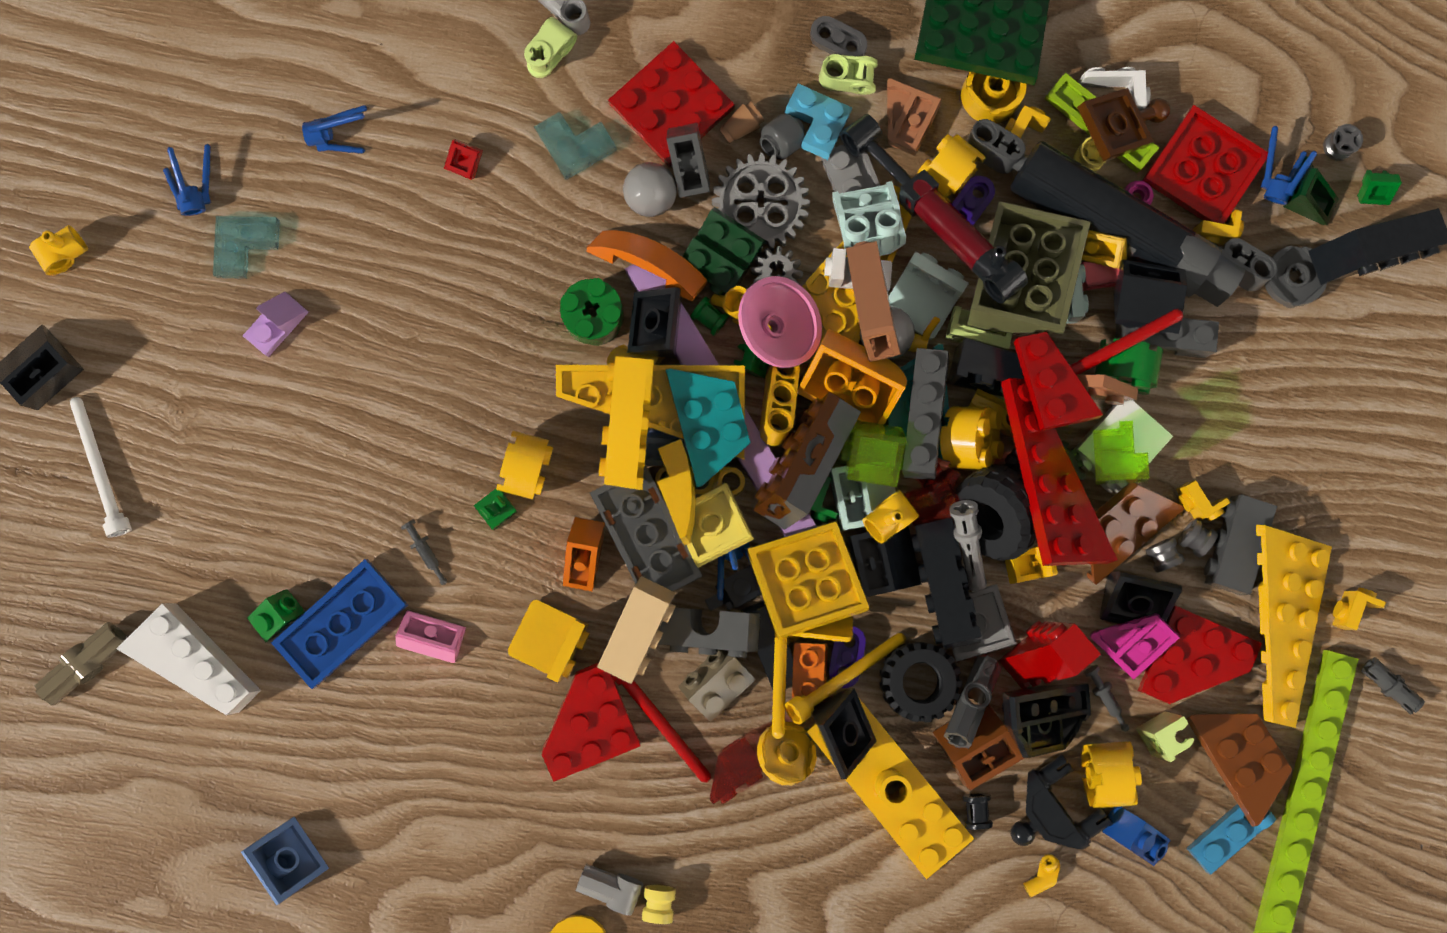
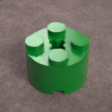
(580, 324)
(1133, 366)

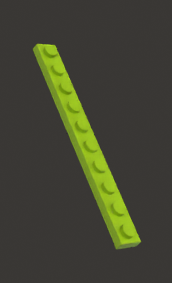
(1306, 793)

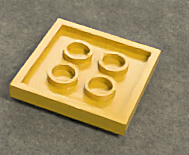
(807, 580)

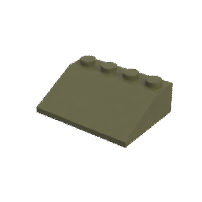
(1050, 253)

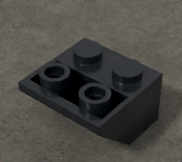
(1147, 293)
(37, 369)
(884, 565)

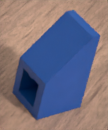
(1137, 835)

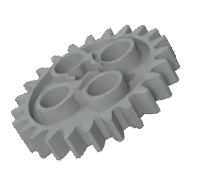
(761, 175)

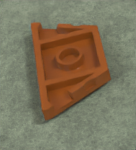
(1130, 522)
(1244, 759)

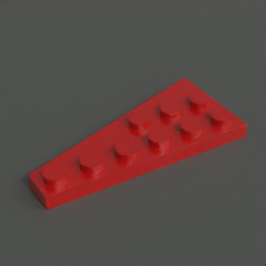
(1059, 506)

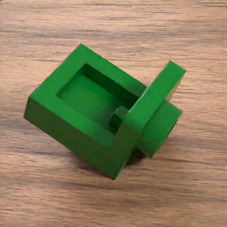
(818, 512)
(275, 614)

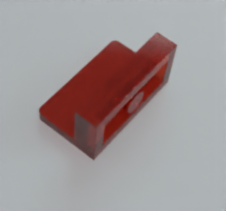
(932, 501)

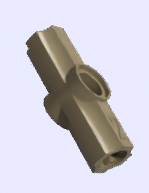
(80, 664)

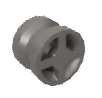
(1348, 136)
(1197, 538)
(1165, 555)

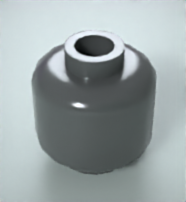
(782, 136)

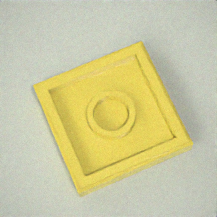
(717, 526)

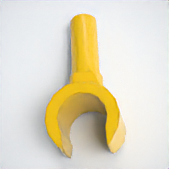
(921, 341)

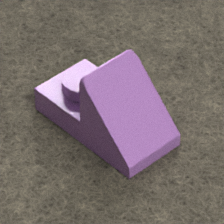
(275, 323)

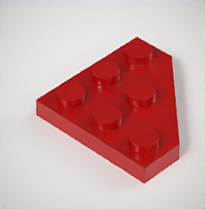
(1198, 659)
(589, 725)

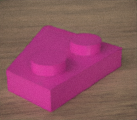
(1136, 642)

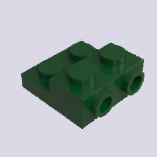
(723, 251)

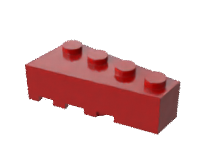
(1049, 653)

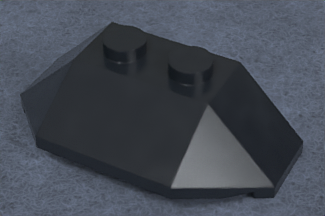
(1045, 716)

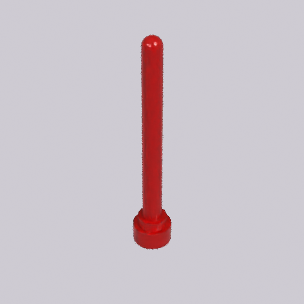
(1127, 341)
(666, 729)

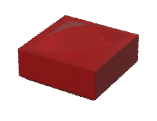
(463, 159)

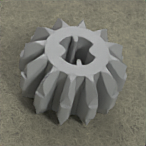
(765, 266)

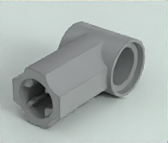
(564, 9)
(617, 891)

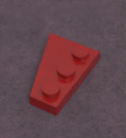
(1052, 384)

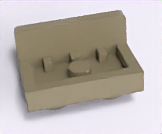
(716, 683)

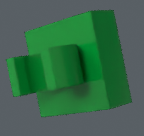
(1378, 188)
(752, 363)
(495, 508)

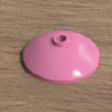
(790, 314)

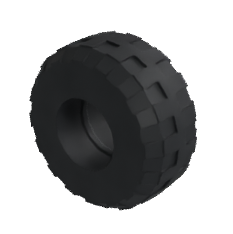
(1002, 511)

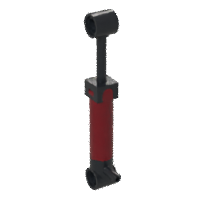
(921, 196)

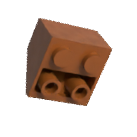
(989, 754)

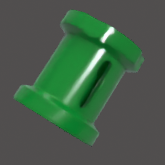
(709, 316)

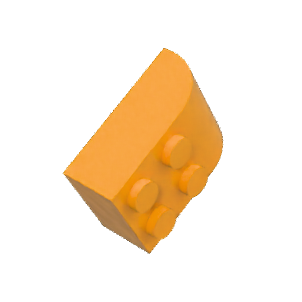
(845, 370)

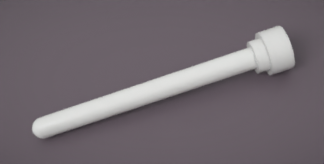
(115, 522)

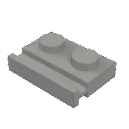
(848, 171)

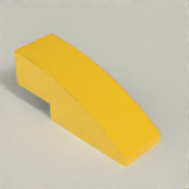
(679, 488)

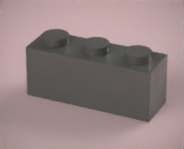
(1236, 549)

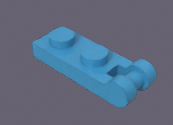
(1226, 838)

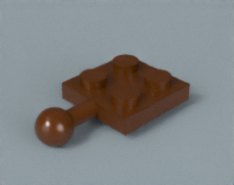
(1118, 124)

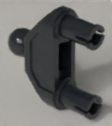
(1049, 815)

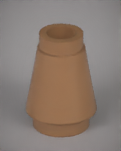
(742, 122)

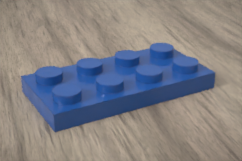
(339, 624)

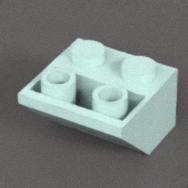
(855, 498)

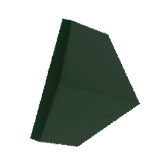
(1313, 197)

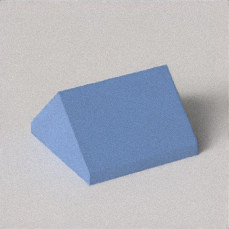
(285, 860)

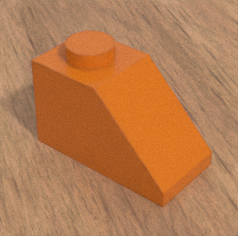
(583, 553)

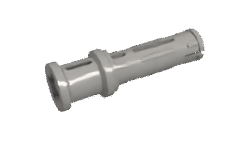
(968, 535)

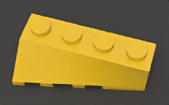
(628, 422)

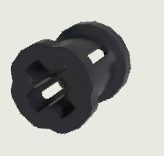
(977, 811)

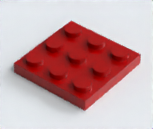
(669, 95)
(1206, 166)

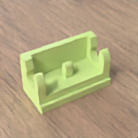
(959, 330)
(1160, 735)

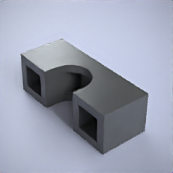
(1194, 339)
(735, 632)

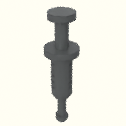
(424, 550)
(1103, 690)

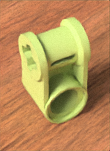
(550, 43)
(851, 73)

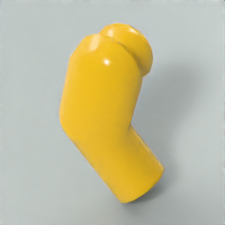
(1046, 876)

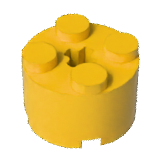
(985, 103)
(953, 164)
(971, 437)
(524, 464)
(1110, 774)

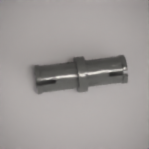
(1393, 685)

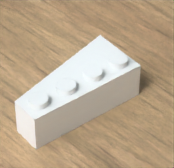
(190, 659)

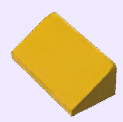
(1105, 249)

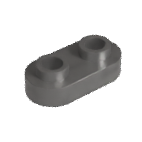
(840, 37)

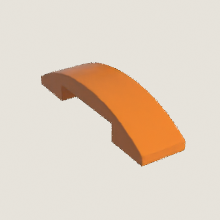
(651, 257)

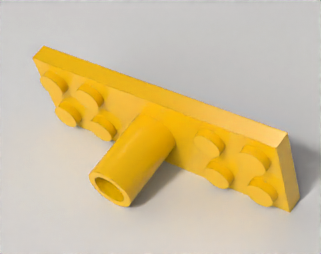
(911, 815)

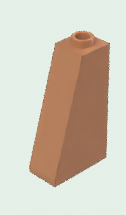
(872, 301)

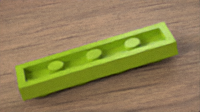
(1068, 95)

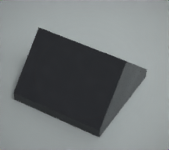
(655, 322)
(1136, 596)
(844, 730)

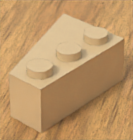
(637, 630)

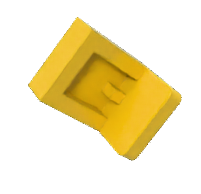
(1028, 116)
(1221, 233)
(1195, 501)
(1028, 567)
(1351, 608)

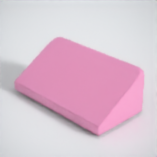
(430, 636)

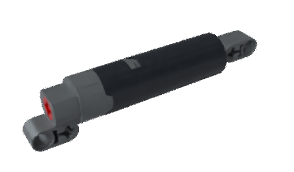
(1073, 190)

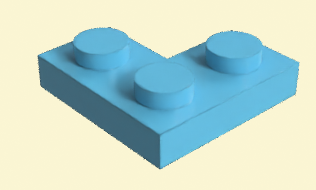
(824, 115)

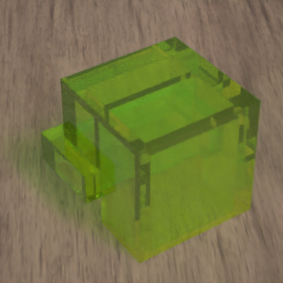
(874, 453)
(1116, 457)

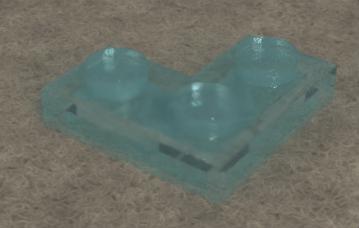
(573, 152)
(234, 238)

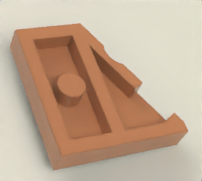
(909, 115)
(1108, 389)

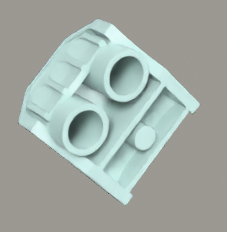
(870, 217)

